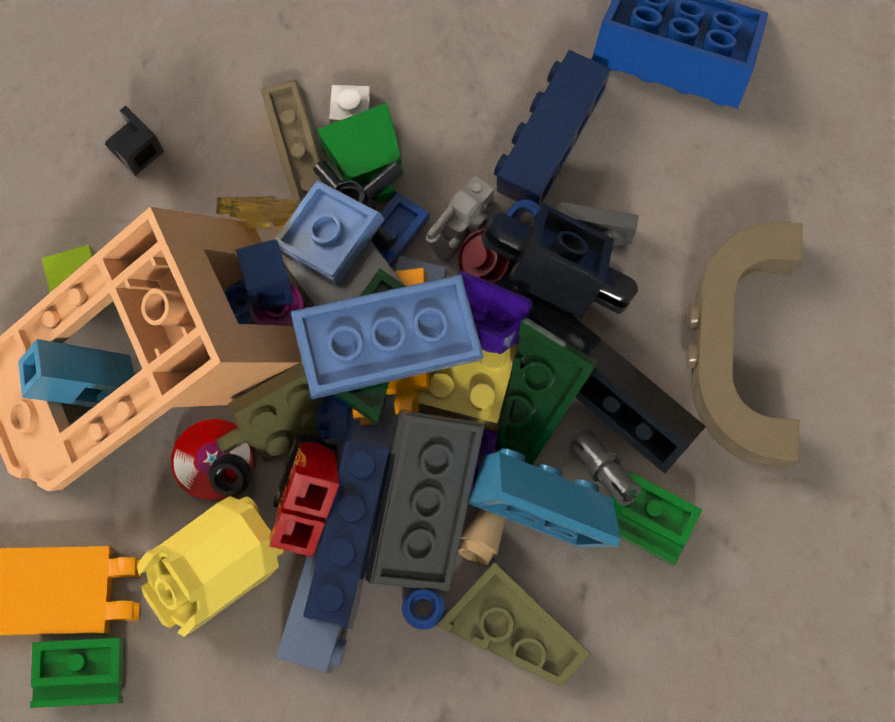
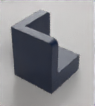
(265, 275)

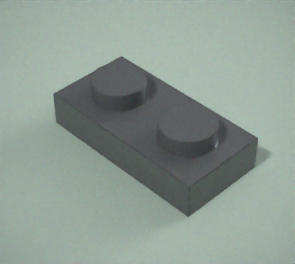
(612, 223)

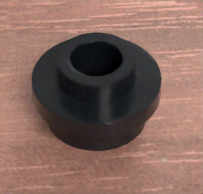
(222, 482)

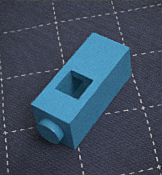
(71, 373)

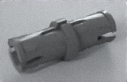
(605, 468)

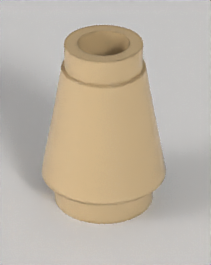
(482, 537)

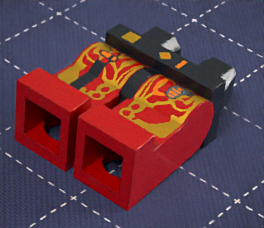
(305, 495)

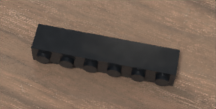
(619, 391)

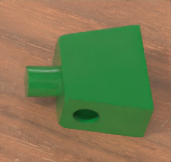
(362, 147)

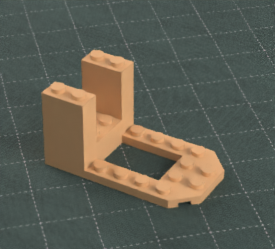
(169, 292)

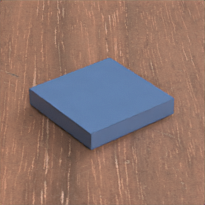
(328, 232)

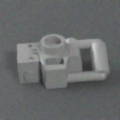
(461, 217)

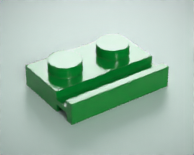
(656, 521)
(77, 672)

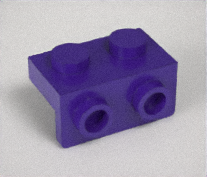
(495, 313)

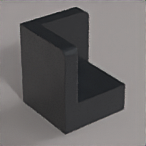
(134, 143)

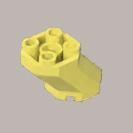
(208, 564)

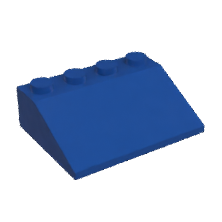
(684, 44)

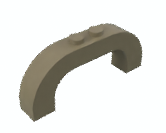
(729, 421)

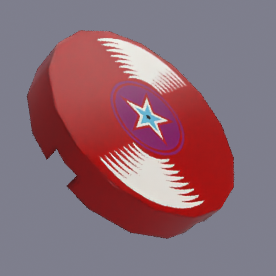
(197, 451)

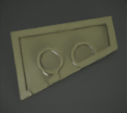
(512, 624)

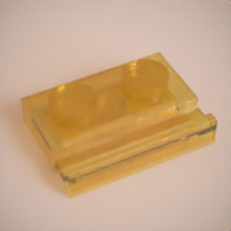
(257, 210)

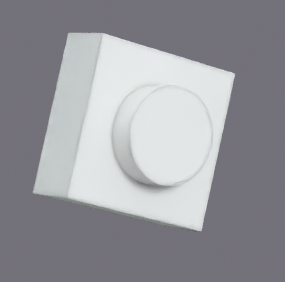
(348, 101)

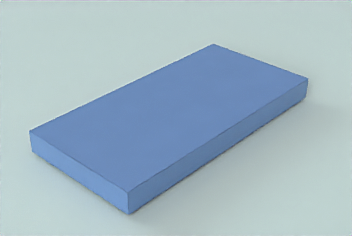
(386, 336)

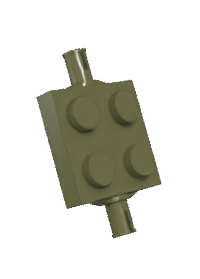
(273, 415)

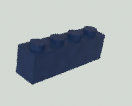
(552, 129)
(348, 536)

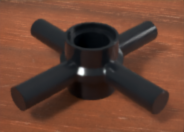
(363, 194)

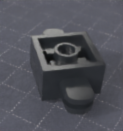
(560, 261)

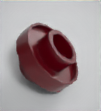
(481, 261)

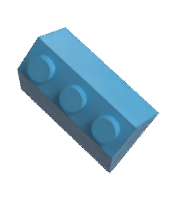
(545, 500)

